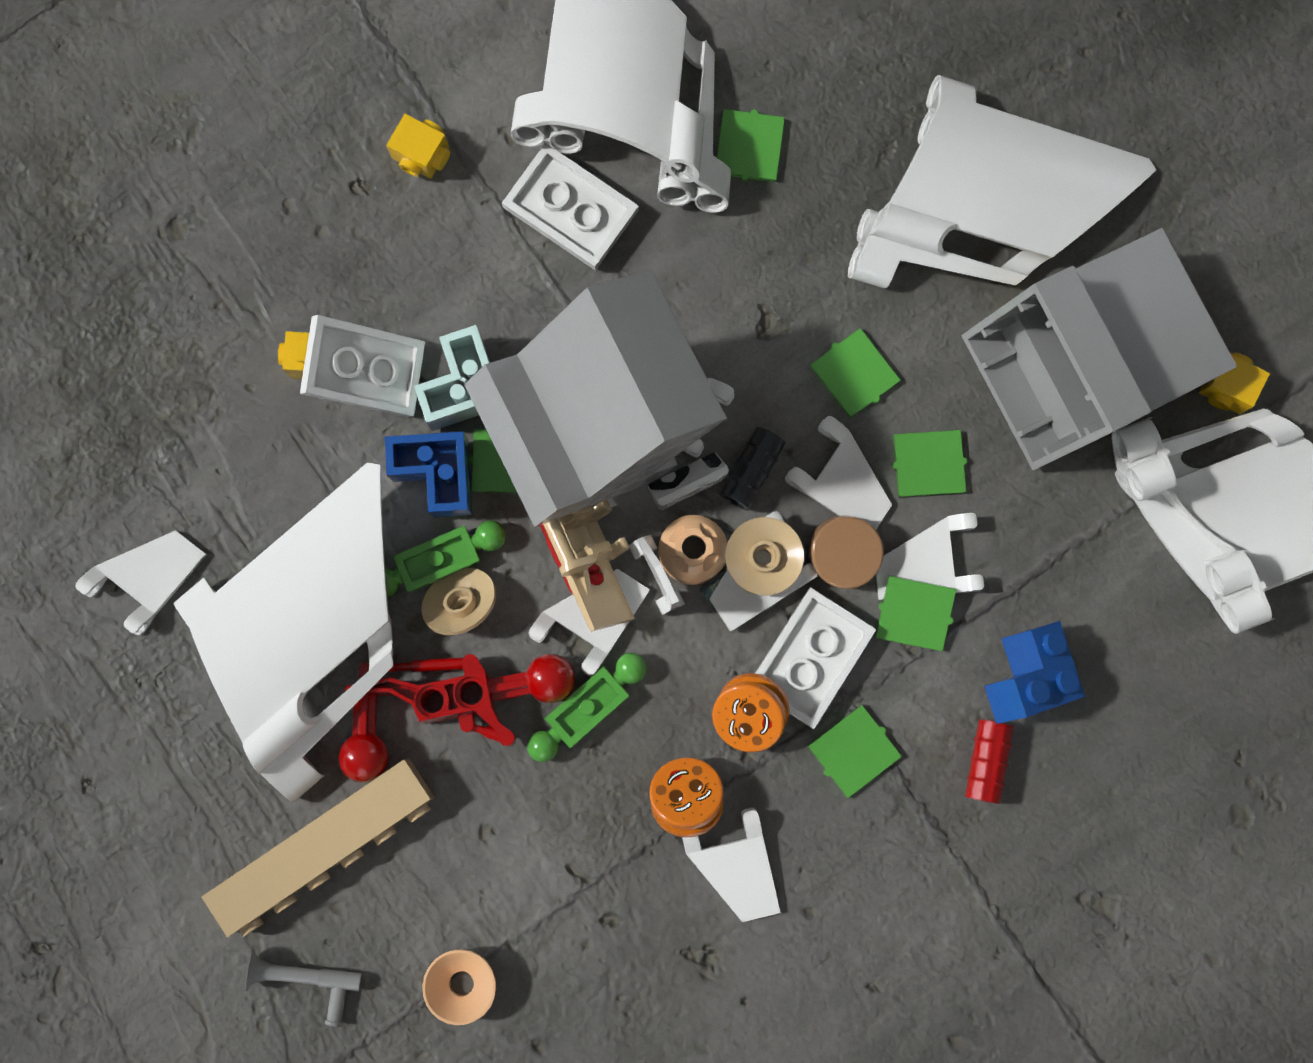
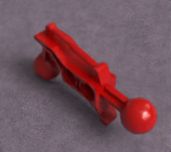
(366, 755)

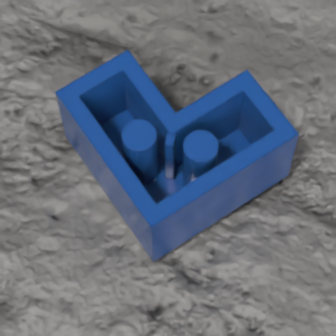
(439, 460)
(1041, 674)

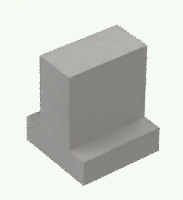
(1097, 348)
(596, 400)

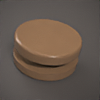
(846, 551)

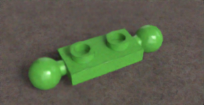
(443, 556)
(586, 707)

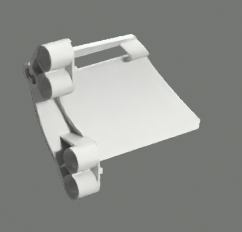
(619, 75)
(994, 181)
(1230, 523)
(292, 624)

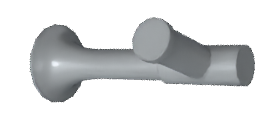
(338, 981)

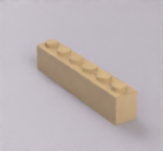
(319, 847)

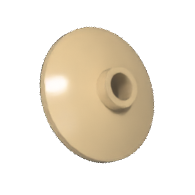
(770, 536)
(459, 602)

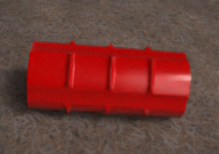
(989, 761)

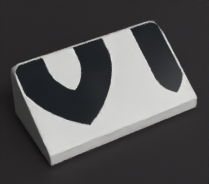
(688, 481)

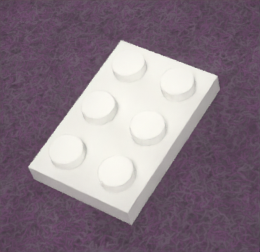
(570, 206)
(362, 366)
(815, 655)

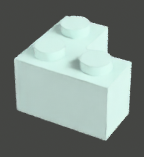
(446, 397)

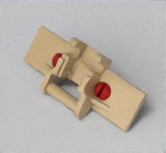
(585, 566)

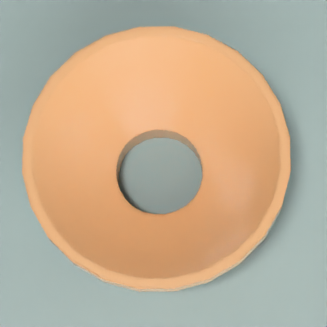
(690, 570)
(447, 1004)

